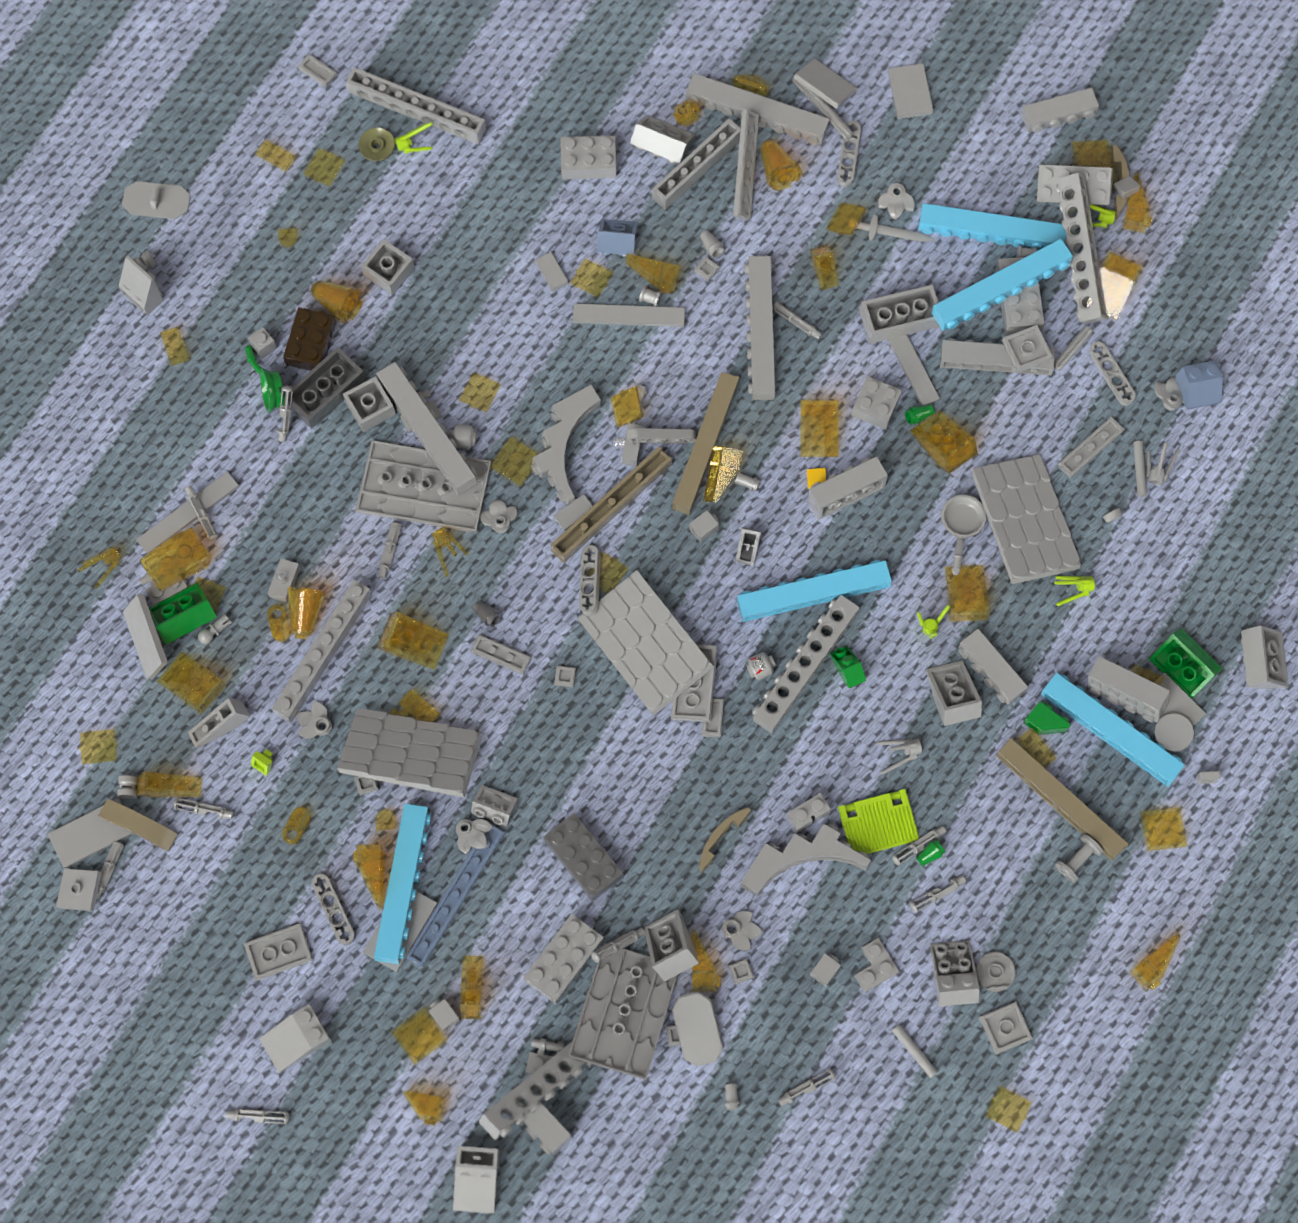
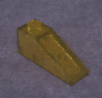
(1137, 210)
(657, 273)
(723, 468)
(168, 785)
(1154, 967)
(704, 973)
(471, 987)

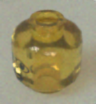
(686, 113)

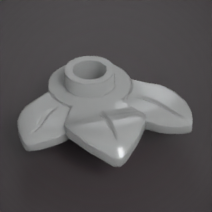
(896, 203)
(1169, 391)
(498, 513)
(311, 721)
(474, 835)
(744, 930)

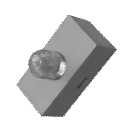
(630, 450)
(284, 577)

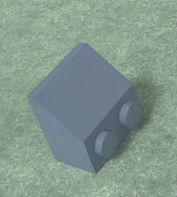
(617, 237)
(1200, 384)

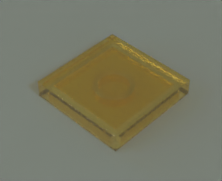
(514, 461)
(1163, 829)
(419, 1036)

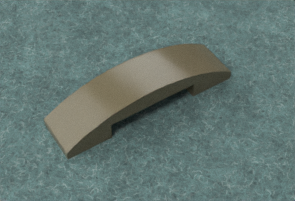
(1121, 165)
(737, 820)
(138, 824)

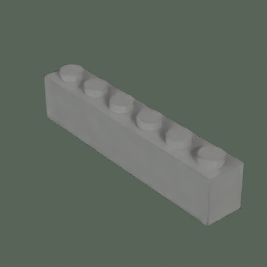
(696, 164)
(985, 357)

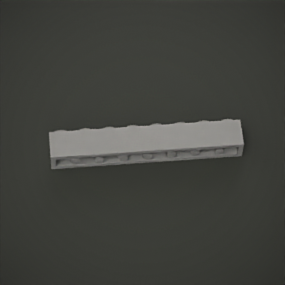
(771, 112)
(761, 328)
(426, 428)
(322, 651)

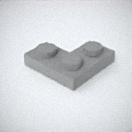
(881, 966)

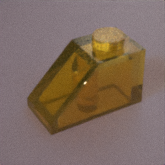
(824, 267)
(427, 1107)

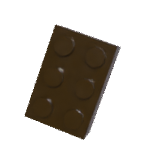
(309, 339)

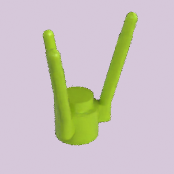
(403, 142)
(1105, 215)
(1083, 584)
(930, 625)

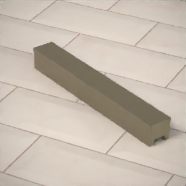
(705, 443)
(611, 504)
(1061, 798)

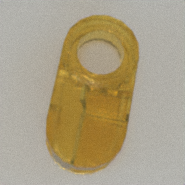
(279, 627)
(297, 821)

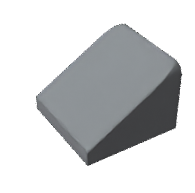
(1126, 187)

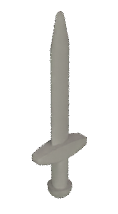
(874, 228)

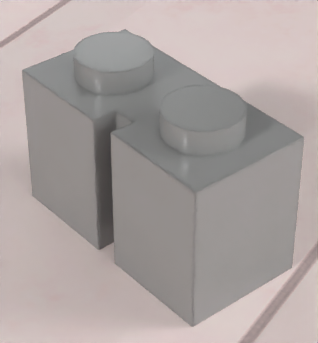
(801, 816)

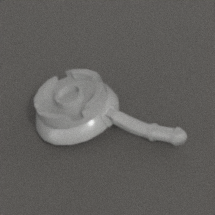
(963, 518)

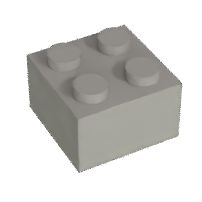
(387, 267)
(876, 402)
(369, 404)

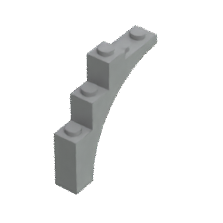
(568, 415)
(799, 850)

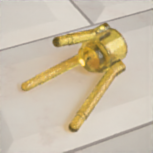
(443, 539)
(109, 556)

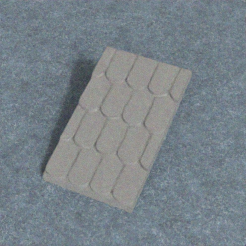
(418, 489)
(1026, 519)
(646, 643)
(410, 752)
(622, 1014)

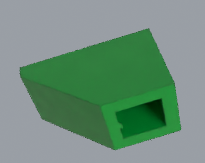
(848, 666)
(1046, 721)

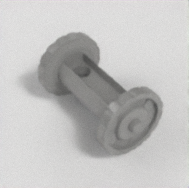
(1090, 846)

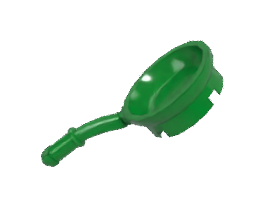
(270, 383)

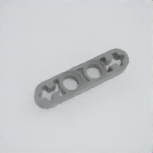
(849, 154)
(1108, 375)
(668, 436)
(586, 581)
(334, 909)

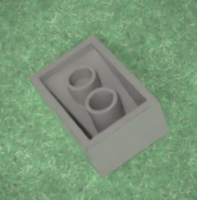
(954, 693)
(670, 946)
(295, 1038)

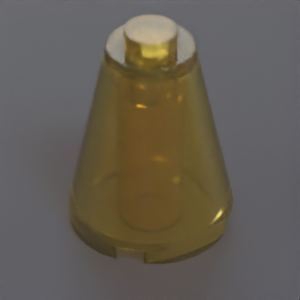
(778, 166)
(338, 299)
(304, 610)

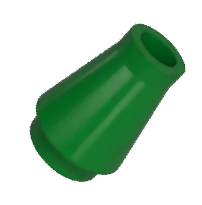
(917, 414)
(930, 853)

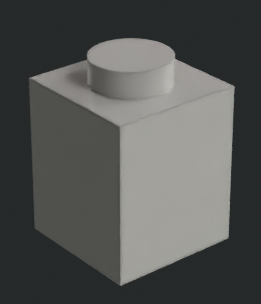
(262, 343)
(704, 526)
(825, 969)
(443, 1015)

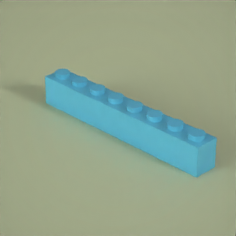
(989, 227)
(1002, 285)
(813, 591)
(1112, 729)
(401, 884)

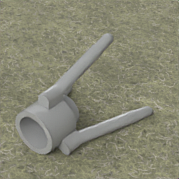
(1157, 474)
(910, 748)

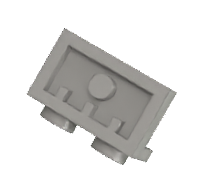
(493, 805)

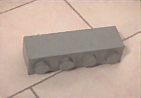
(1060, 110)
(993, 667)

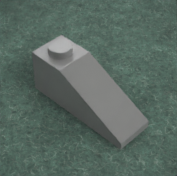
(220, 721)

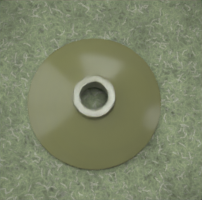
(374, 137)

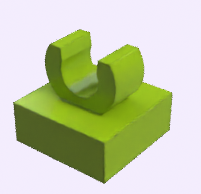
(262, 762)

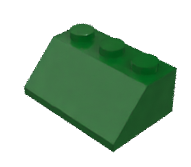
(181, 613)
(1185, 663)

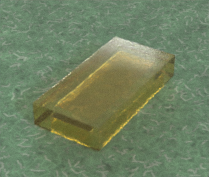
(275, 155)
(174, 346)
(1036, 748)

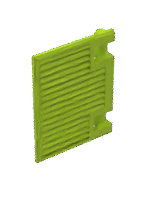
(879, 823)

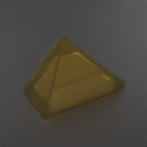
(751, 83)

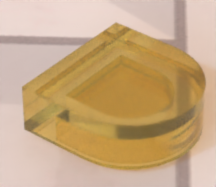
(287, 237)
(385, 820)

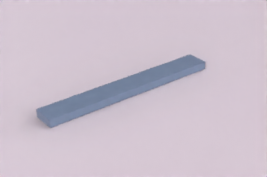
(453, 899)

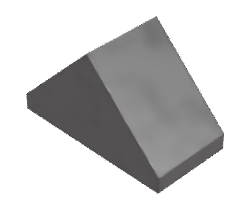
(748, 546)

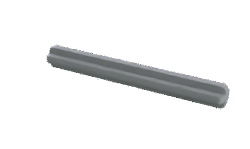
(827, 111)

